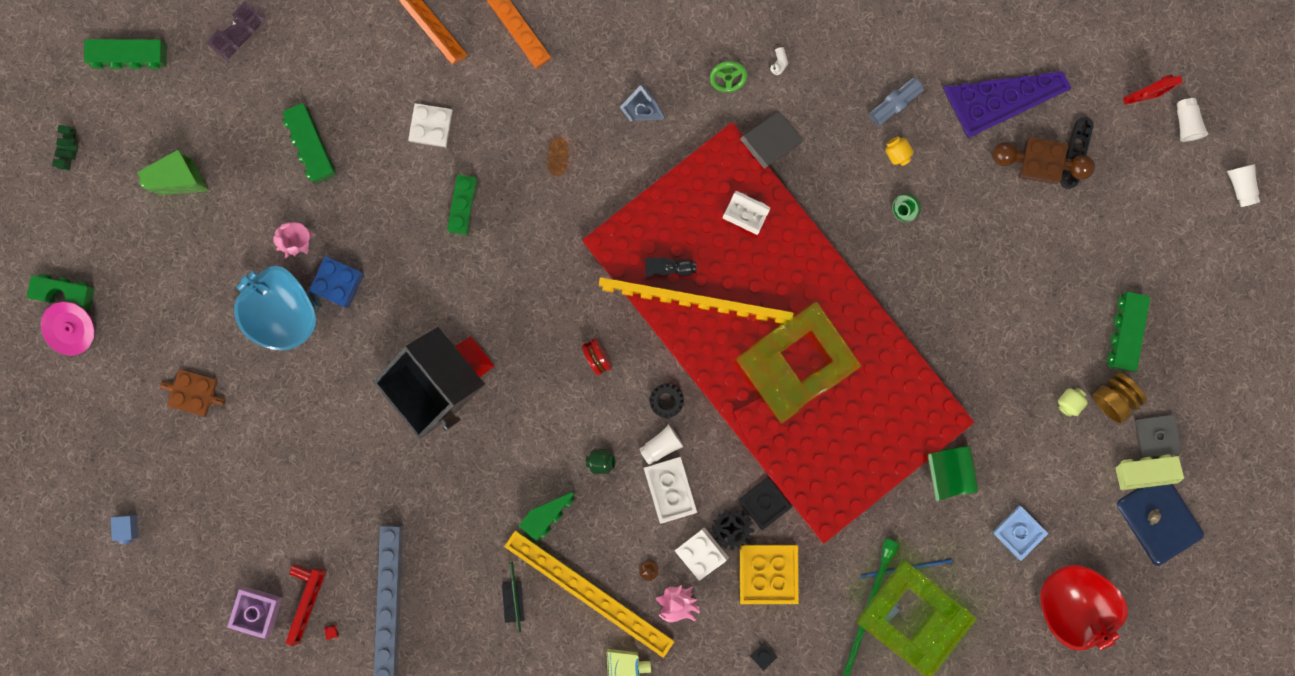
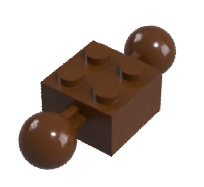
(1043, 160)

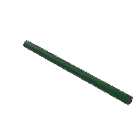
(515, 597)

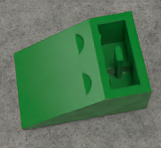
(540, 517)

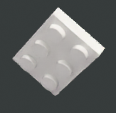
(670, 490)

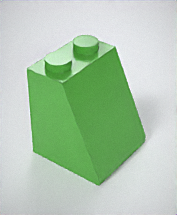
(172, 175)

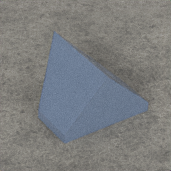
(641, 106)

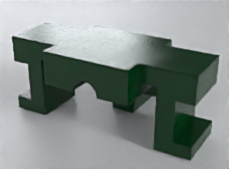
(66, 148)

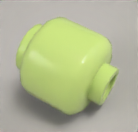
(1072, 402)

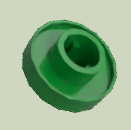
(906, 207)

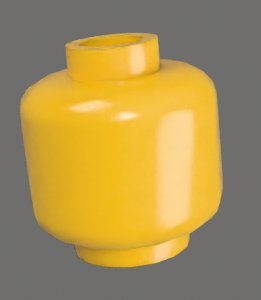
(899, 151)

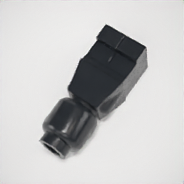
(667, 267)

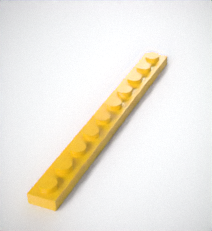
(687, 299)
(589, 593)

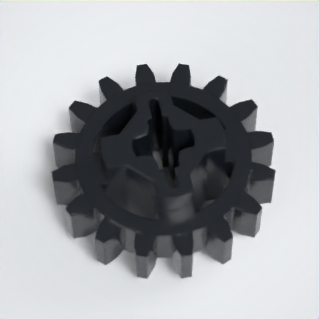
(732, 538)

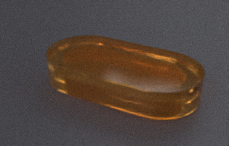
(557, 157)

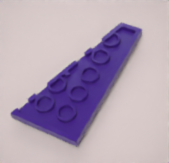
(995, 101)

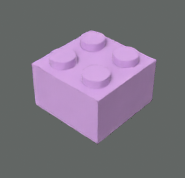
(254, 612)

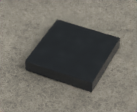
(765, 503)

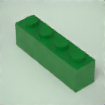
(125, 53)
(309, 143)
(1128, 332)

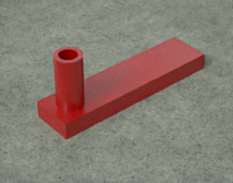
(314, 581)

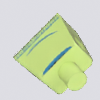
(626, 663)

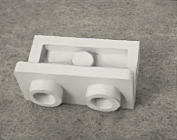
(746, 212)

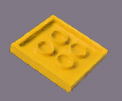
(769, 574)

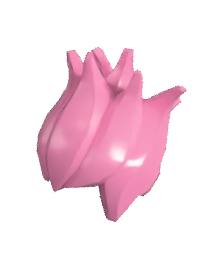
(292, 238)
(677, 604)

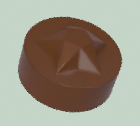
(648, 570)

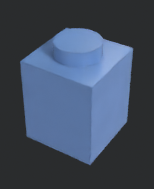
(124, 528)

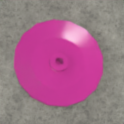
(67, 328)

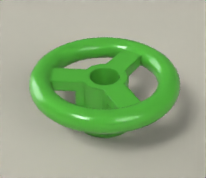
(727, 71)

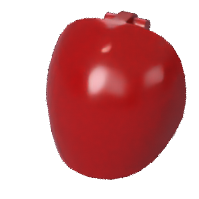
(1082, 608)

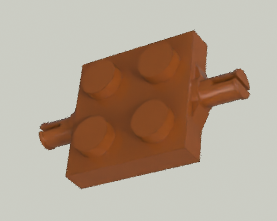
(192, 393)

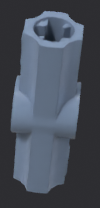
(896, 101)

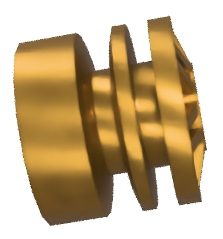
(1119, 398)

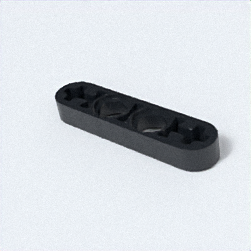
(1073, 151)

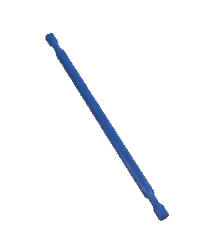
(915, 566)

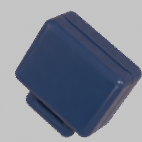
(1172, 533)

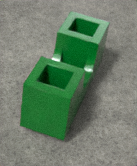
(461, 207)
(44, 289)

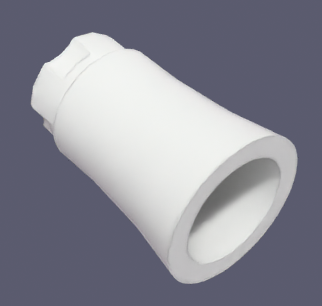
(1190, 120)
(1245, 185)
(661, 445)

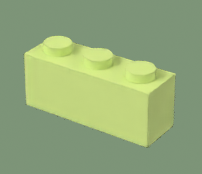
(1149, 472)

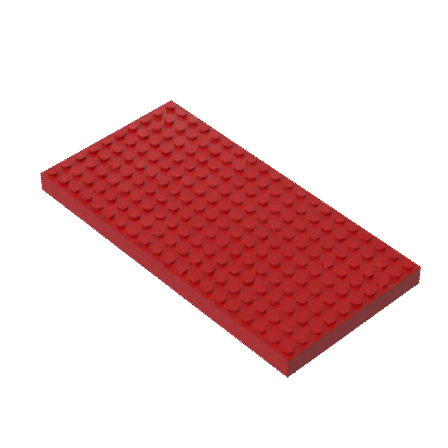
(843, 443)

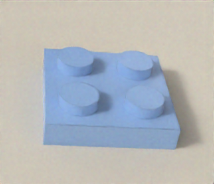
(1020, 533)

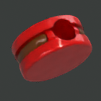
(597, 356)

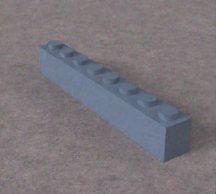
(388, 600)

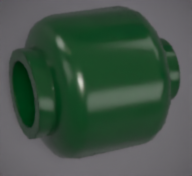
(600, 461)

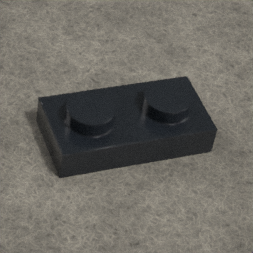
(508, 602)

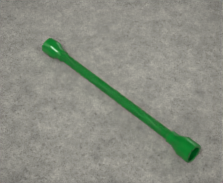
(889, 549)

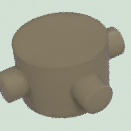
(1154, 516)

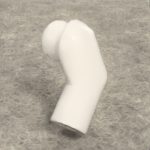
(781, 62)

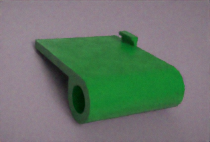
(953, 472)

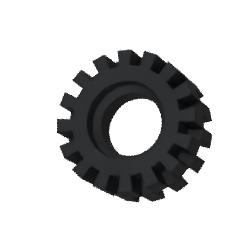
(678, 400)

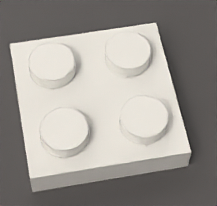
(430, 125)
(701, 554)

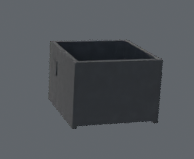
(429, 383)

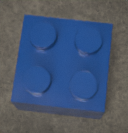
(336, 282)

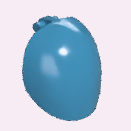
(274, 309)

